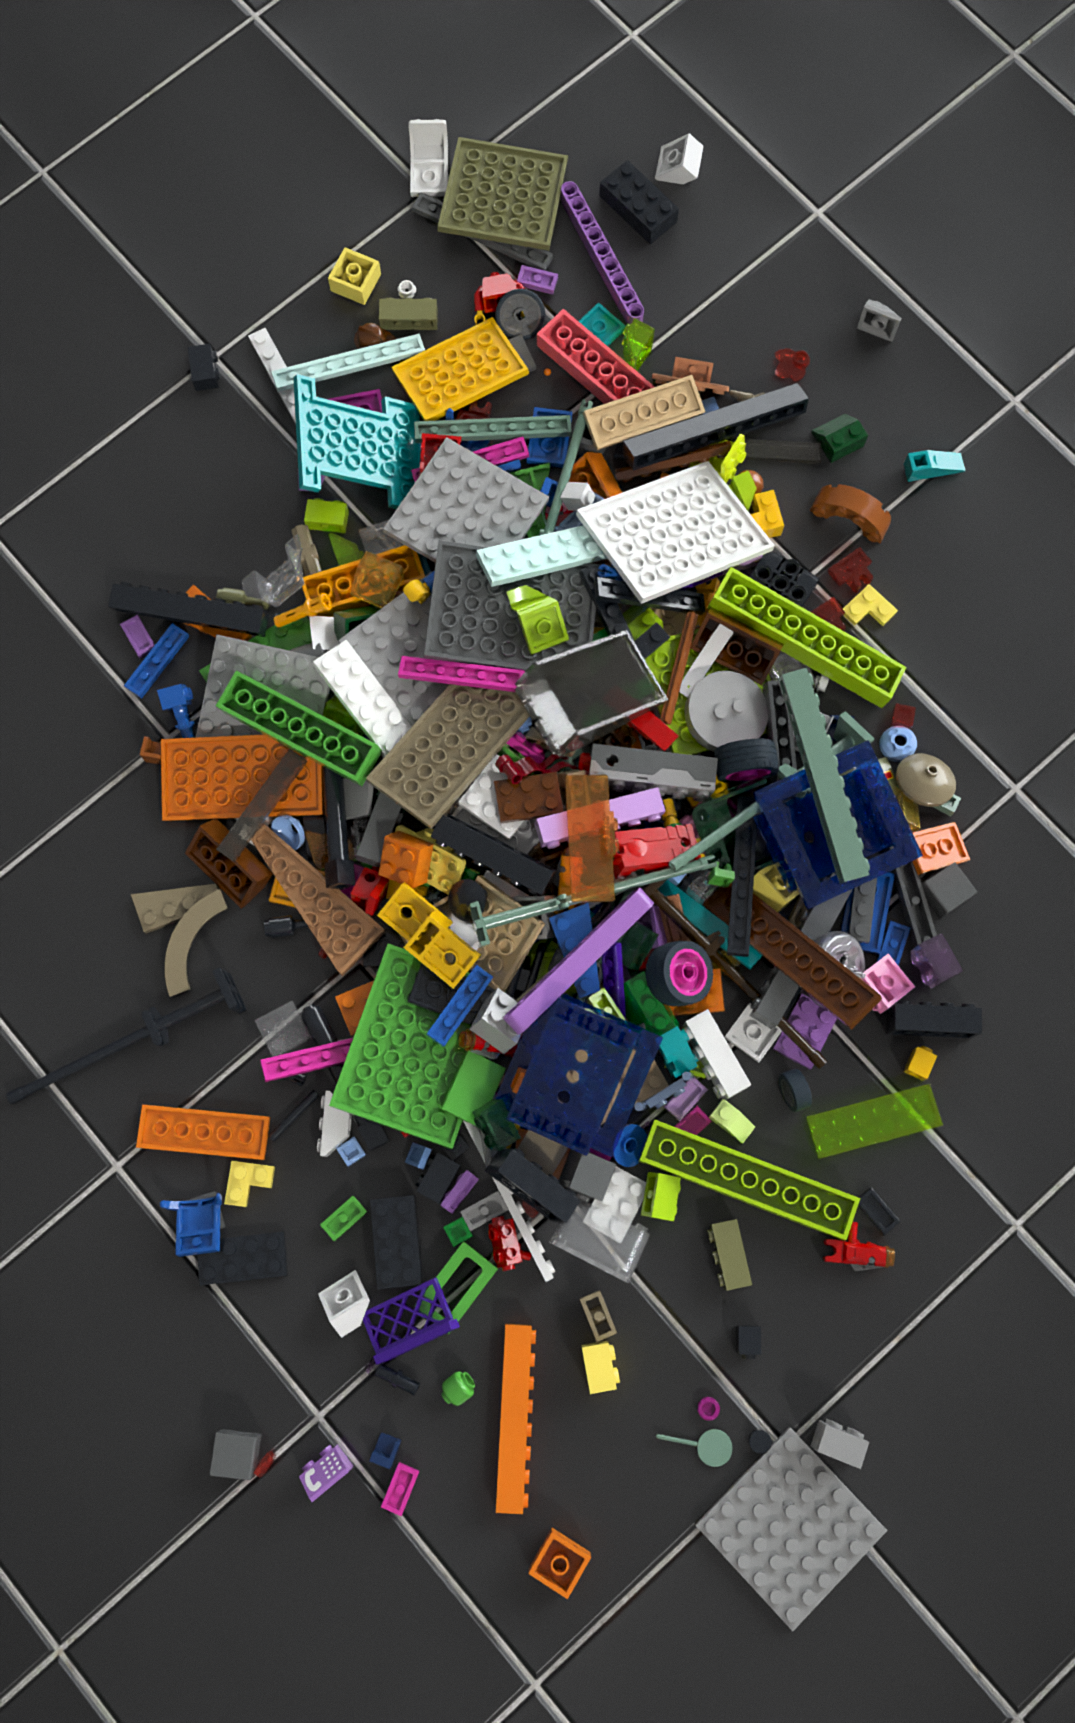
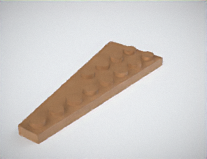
(331, 916)

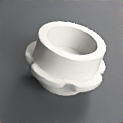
(406, 285)
(822, 682)

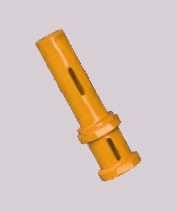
(309, 608)

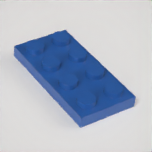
(880, 911)

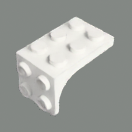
(428, 157)

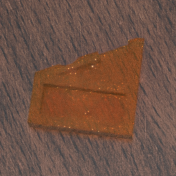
(318, 848)

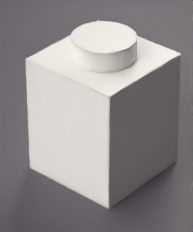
(577, 495)

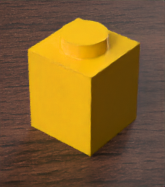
(920, 1063)

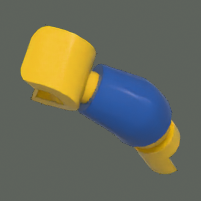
(417, 591)

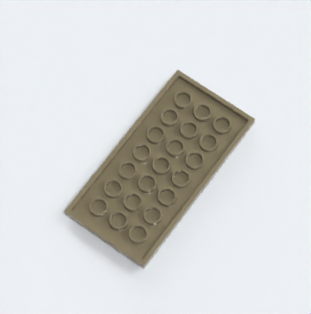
(448, 749)

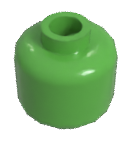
(458, 1388)

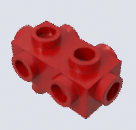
(505, 1244)

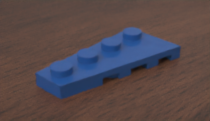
(570, 929)

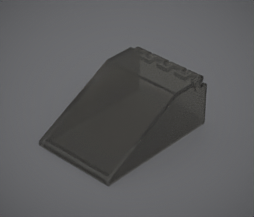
(588, 691)

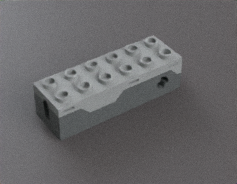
(648, 769)

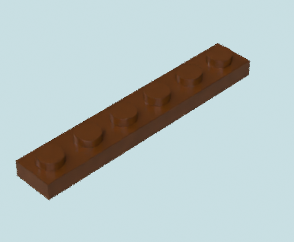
(701, 455)

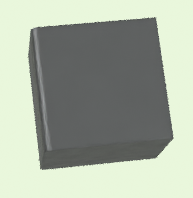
(948, 890)
(587, 1174)
(235, 1454)

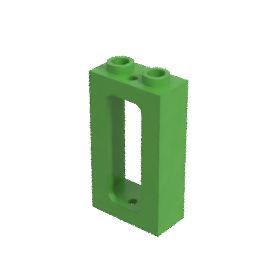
(487, 1273)

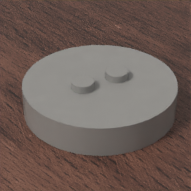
(725, 710)

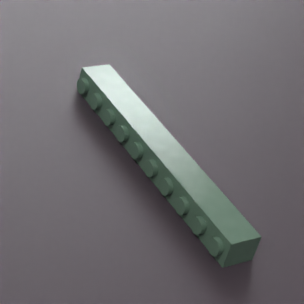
(823, 775)

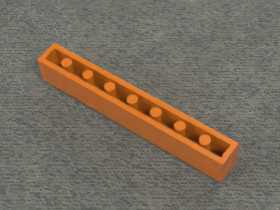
(514, 1419)

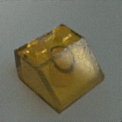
(376, 580)

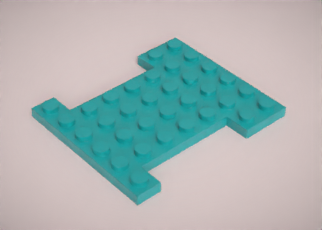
(355, 442)

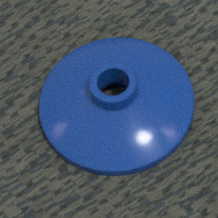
(629, 1154)

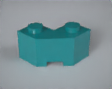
(677, 1053)

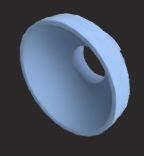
(891, 749)
(283, 828)

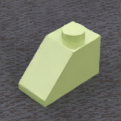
(732, 1121)

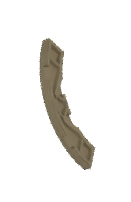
(182, 939)

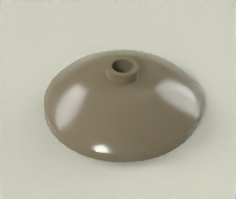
(925, 780)

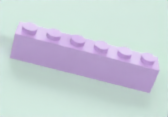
(627, 809)

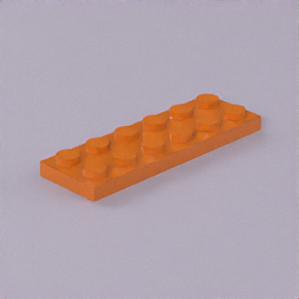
(203, 1132)

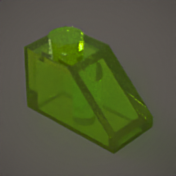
(345, 550)

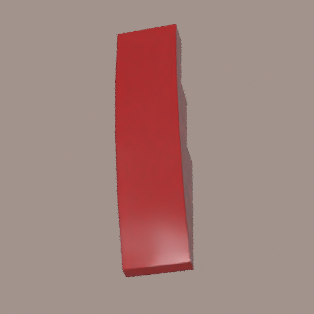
(655, 730)

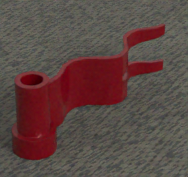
(526, 765)

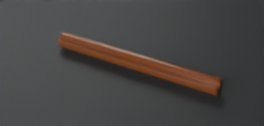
(679, 667)

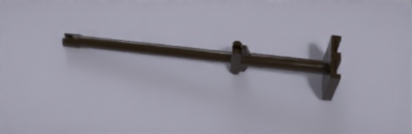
(710, 945)

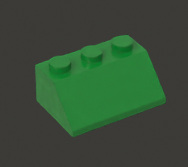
(644, 1008)

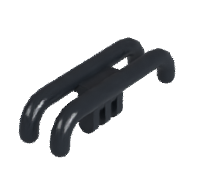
(524, 978)

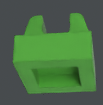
(721, 877)

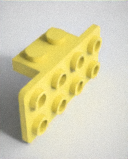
(445, 866)

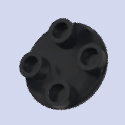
(464, 893)

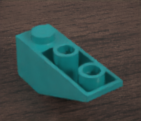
(932, 464)

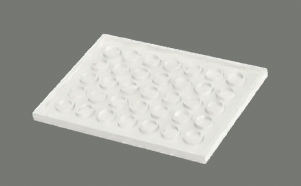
(674, 531)

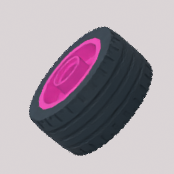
(746, 760)
(679, 973)

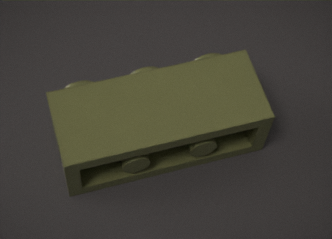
(408, 314)
(729, 1255)

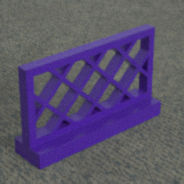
(417, 1338)

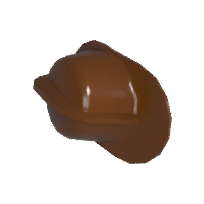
(370, 335)

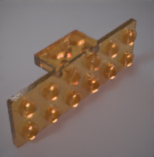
(590, 838)

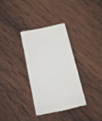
(323, 632)

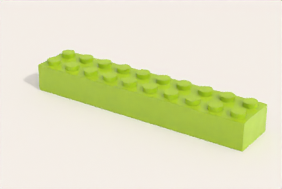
(809, 638)
(749, 1180)

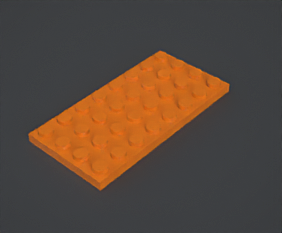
(224, 773)

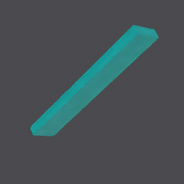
(707, 922)

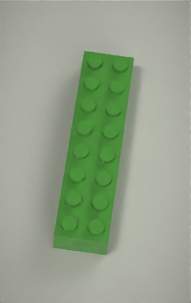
(299, 728)

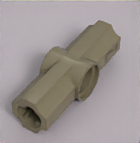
(309, 555)

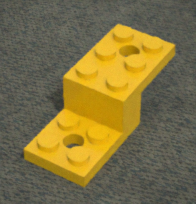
(428, 935)

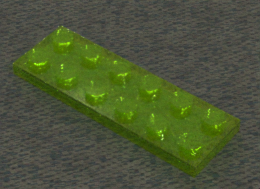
(874, 1121)

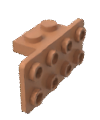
(698, 369)

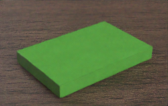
(472, 1086)

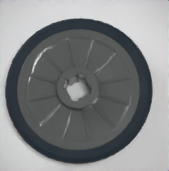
(513, 303)

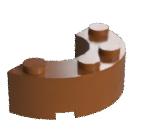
(853, 505)

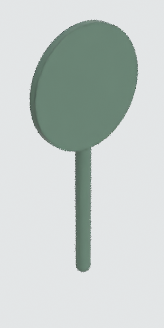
(712, 1447)

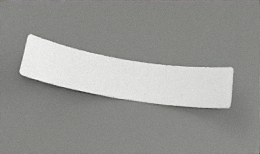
(705, 659)

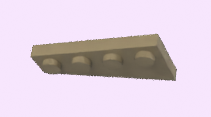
(167, 906)

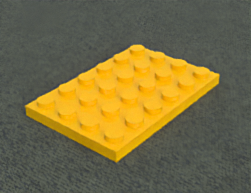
(460, 370)

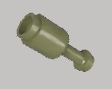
(239, 595)

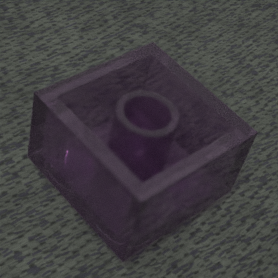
(935, 961)

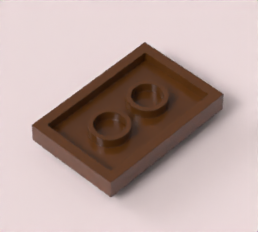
(529, 799)

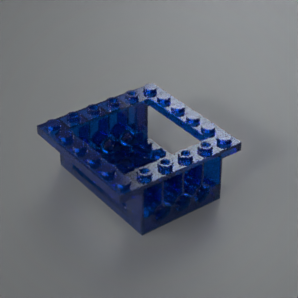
(873, 807)
(550, 1052)

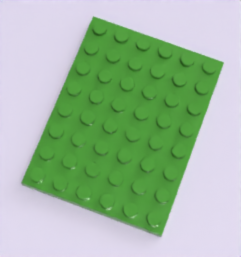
(392, 1065)

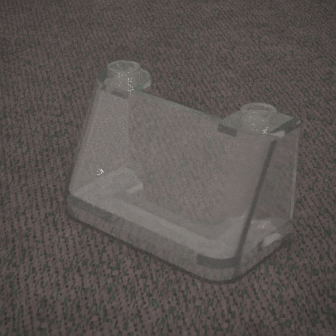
(602, 1239)

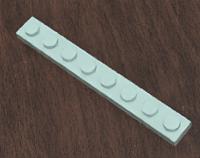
(350, 361)

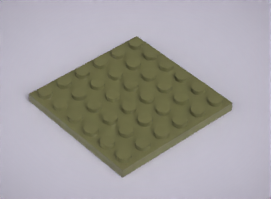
(503, 193)

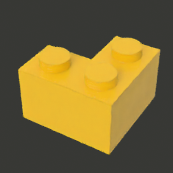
(768, 513)

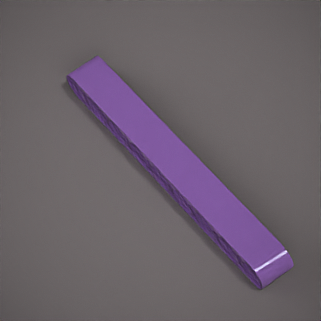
(601, 246)
(578, 961)

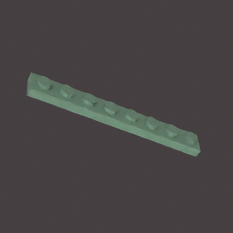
(497, 428)

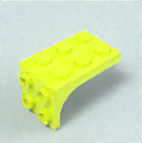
(727, 465)

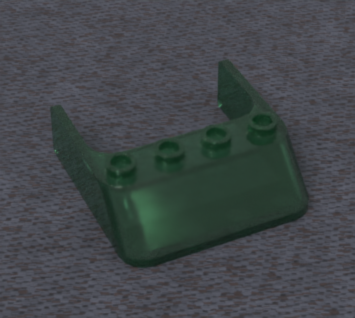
(713, 814)

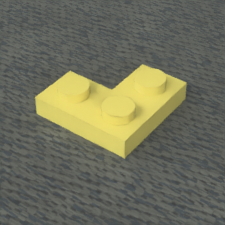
(869, 602)
(244, 1175)

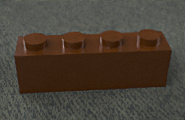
(746, 650)
(238, 879)

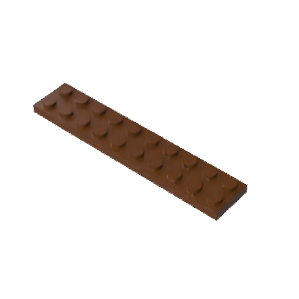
(802, 960)

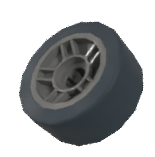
(795, 1090)

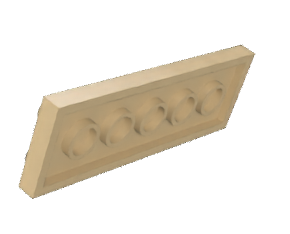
(643, 412)

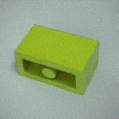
(326, 515)
(661, 1196)

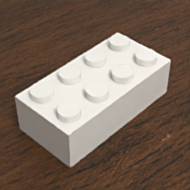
(716, 1056)

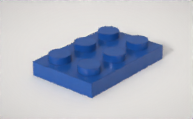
(548, 449)

